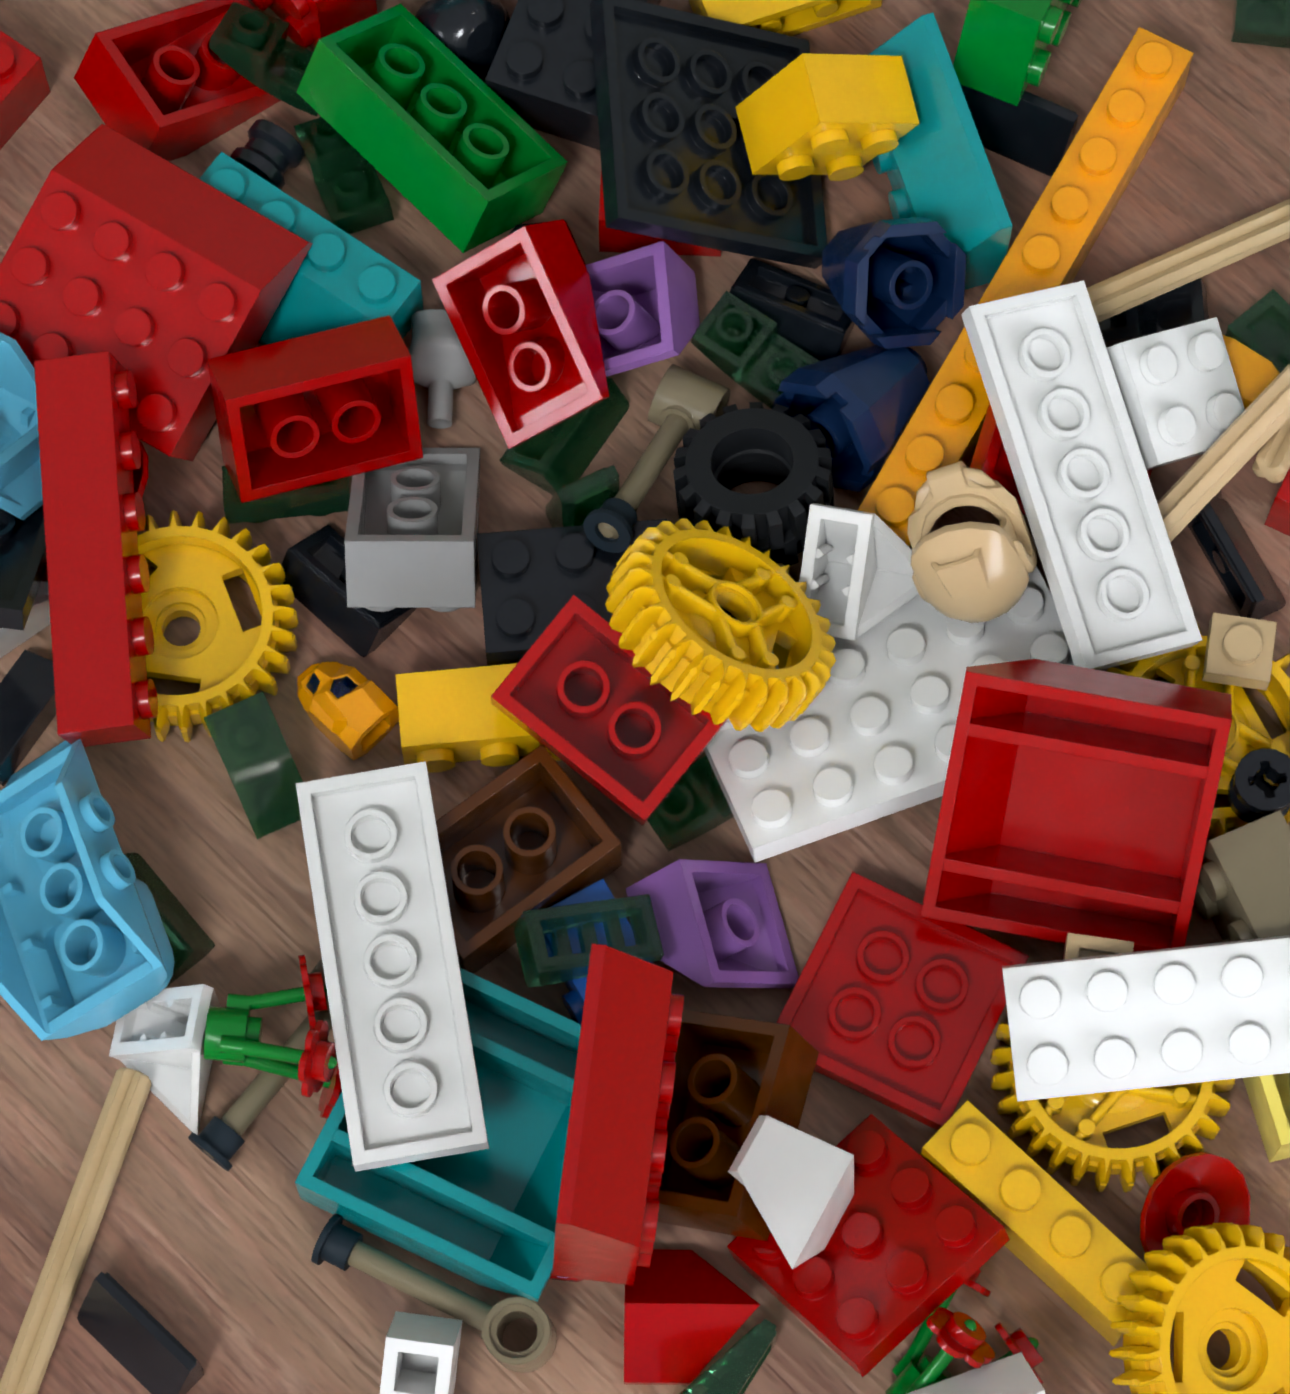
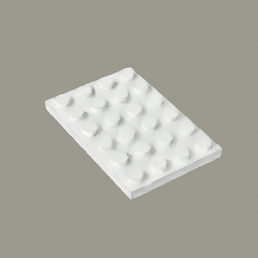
(878, 726)

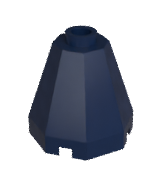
(896, 279)
(859, 406)

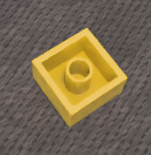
(827, 115)

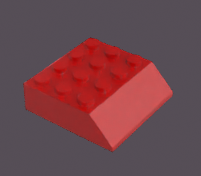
(148, 268)
(1077, 804)
(617, 1119)

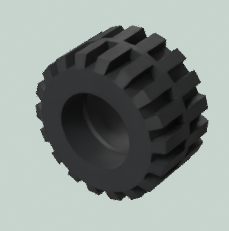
(750, 448)

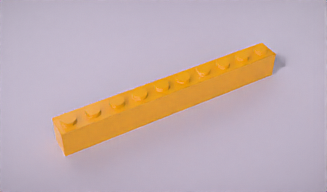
(1041, 257)

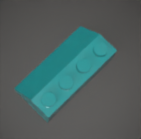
(941, 162)
(338, 278)

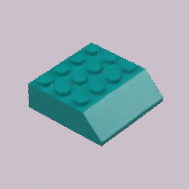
(482, 1209)

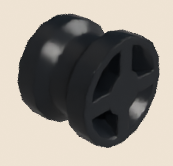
(269, 152)
(1260, 798)

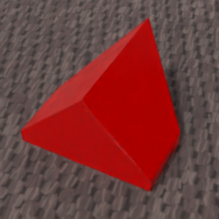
(678, 1318)

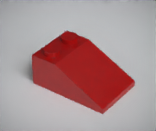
(165, 83)
(528, 328)

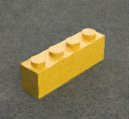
(452, 719)
(1042, 1219)

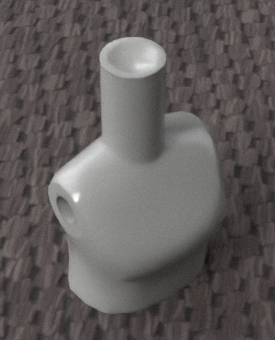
(438, 363)

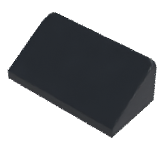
(1030, 133)
(802, 309)
(1235, 560)
(319, 583)
(25, 709)
(137, 1339)

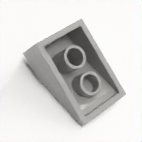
(415, 533)

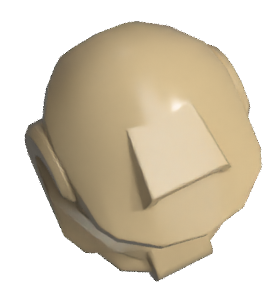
(970, 566)

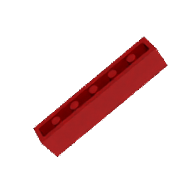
(93, 549)

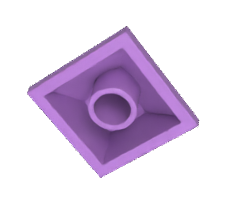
(643, 306)
(720, 923)

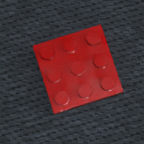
(899, 1001)
(891, 1257)

